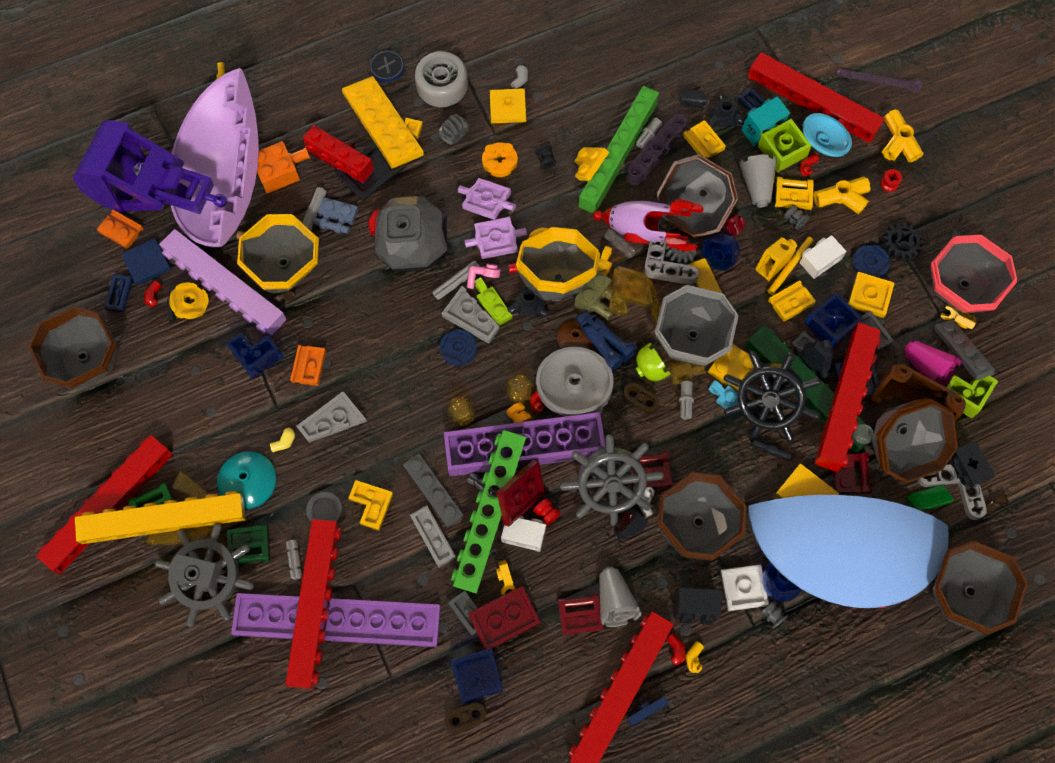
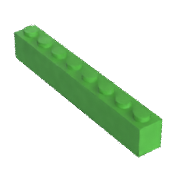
(619, 149)

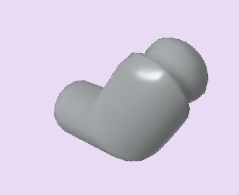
(522, 73)

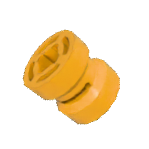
(518, 413)

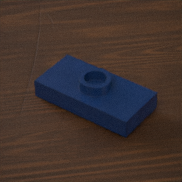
(646, 710)

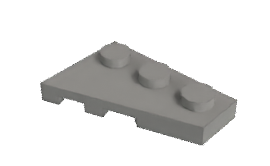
(470, 316)
(331, 418)

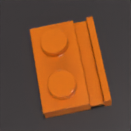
(120, 229)
(308, 365)

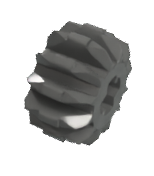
(453, 129)
(680, 256)

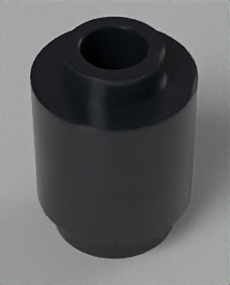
(693, 98)

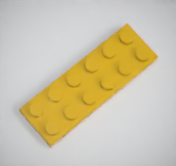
(382, 122)

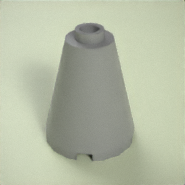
(759, 178)
(616, 599)

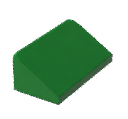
(930, 498)

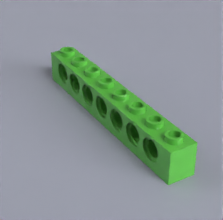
(460, 578)

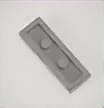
(432, 536)

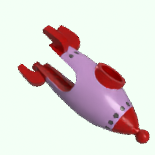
(640, 221)

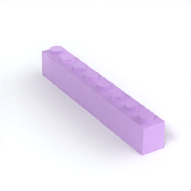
(223, 282)

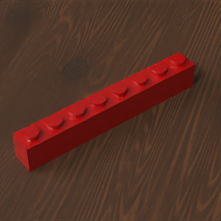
(815, 96)
(848, 397)
(112, 494)
(312, 605)
(622, 691)

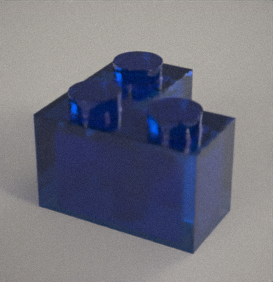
(254, 358)

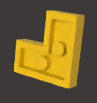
(589, 161)
(376, 502)

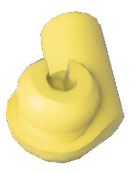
(285, 441)

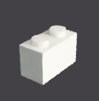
(822, 256)
(525, 534)

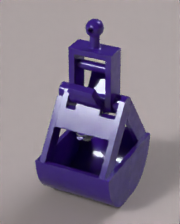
(118, 169)

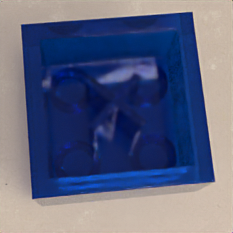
(833, 320)
(477, 676)

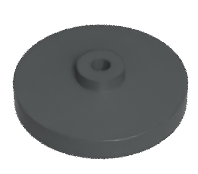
(324, 507)

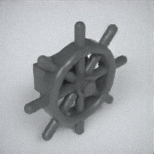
(613, 471)
(190, 570)

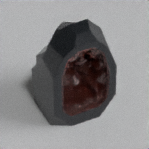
(630, 524)

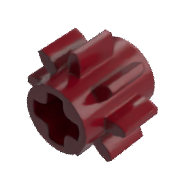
(734, 224)

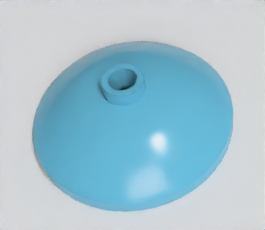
(827, 135)

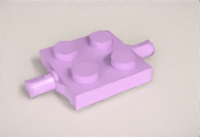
(486, 198)
(495, 237)

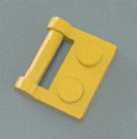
(789, 197)

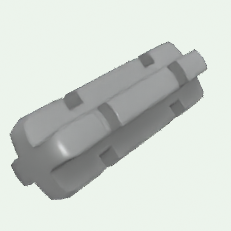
(294, 559)

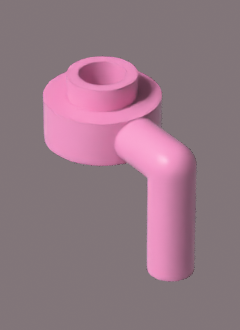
(489, 270)

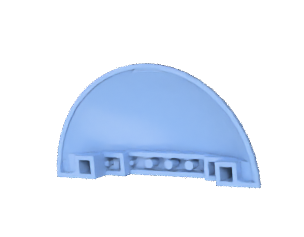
(851, 547)

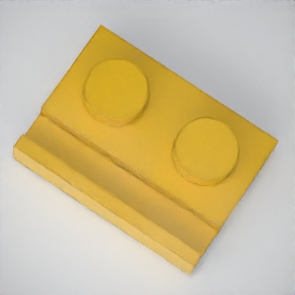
(704, 140)
(791, 301)

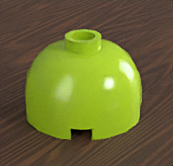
(651, 364)

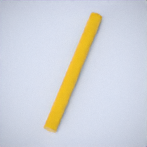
(791, 264)

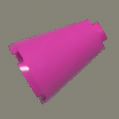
(931, 361)

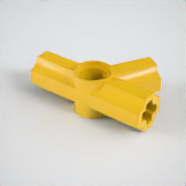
(898, 143)
(851, 196)

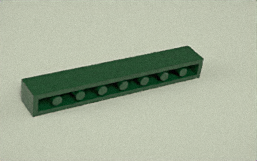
(818, 398)

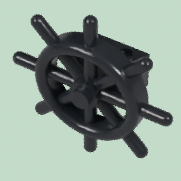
(771, 394)

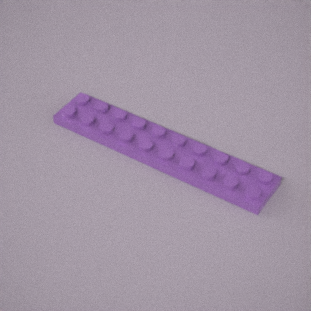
(348, 620)

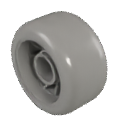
(441, 79)

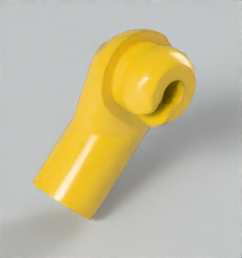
(692, 657)

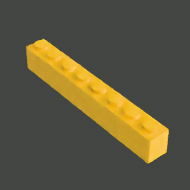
(159, 518)

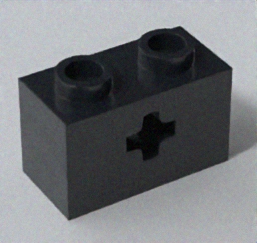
(980, 470)

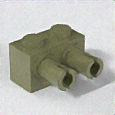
(592, 295)

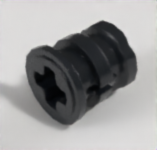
(545, 157)

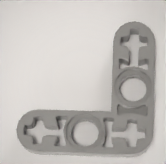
(658, 263)
(939, 480)

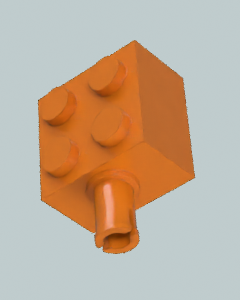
(277, 166)

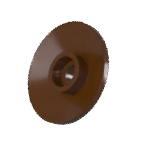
(565, 337)

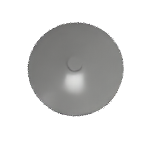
(574, 381)

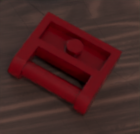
(664, 458)
(845, 478)
(580, 621)

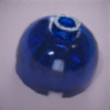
(721, 251)
(778, 586)

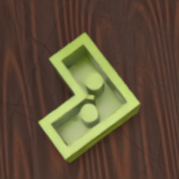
(974, 394)

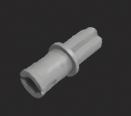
(648, 133)
(686, 400)

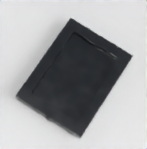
(380, 176)

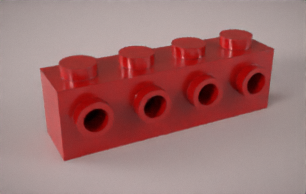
(338, 154)

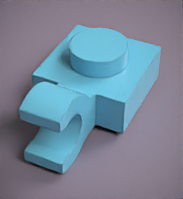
(726, 396)

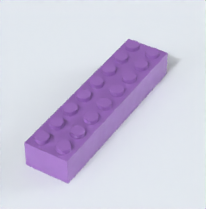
(545, 442)

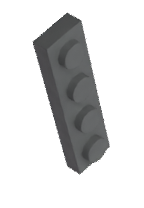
(964, 349)
(433, 491)

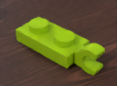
(492, 303)

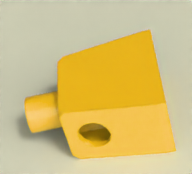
(781, 253)

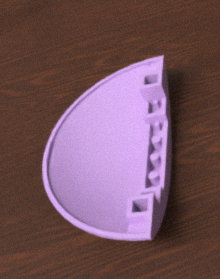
(220, 143)

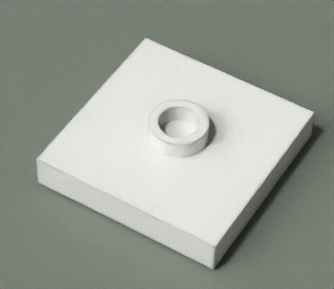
(744, 587)

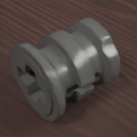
(796, 217)
(774, 614)

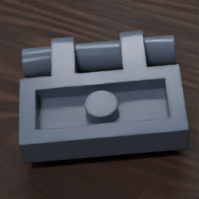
(337, 211)

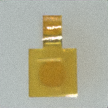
(683, 371)

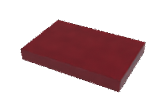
(520, 493)
(503, 618)

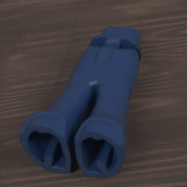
(601, 335)

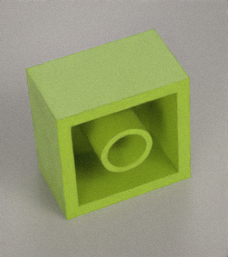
(785, 143)

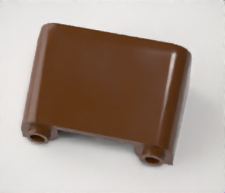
(912, 386)

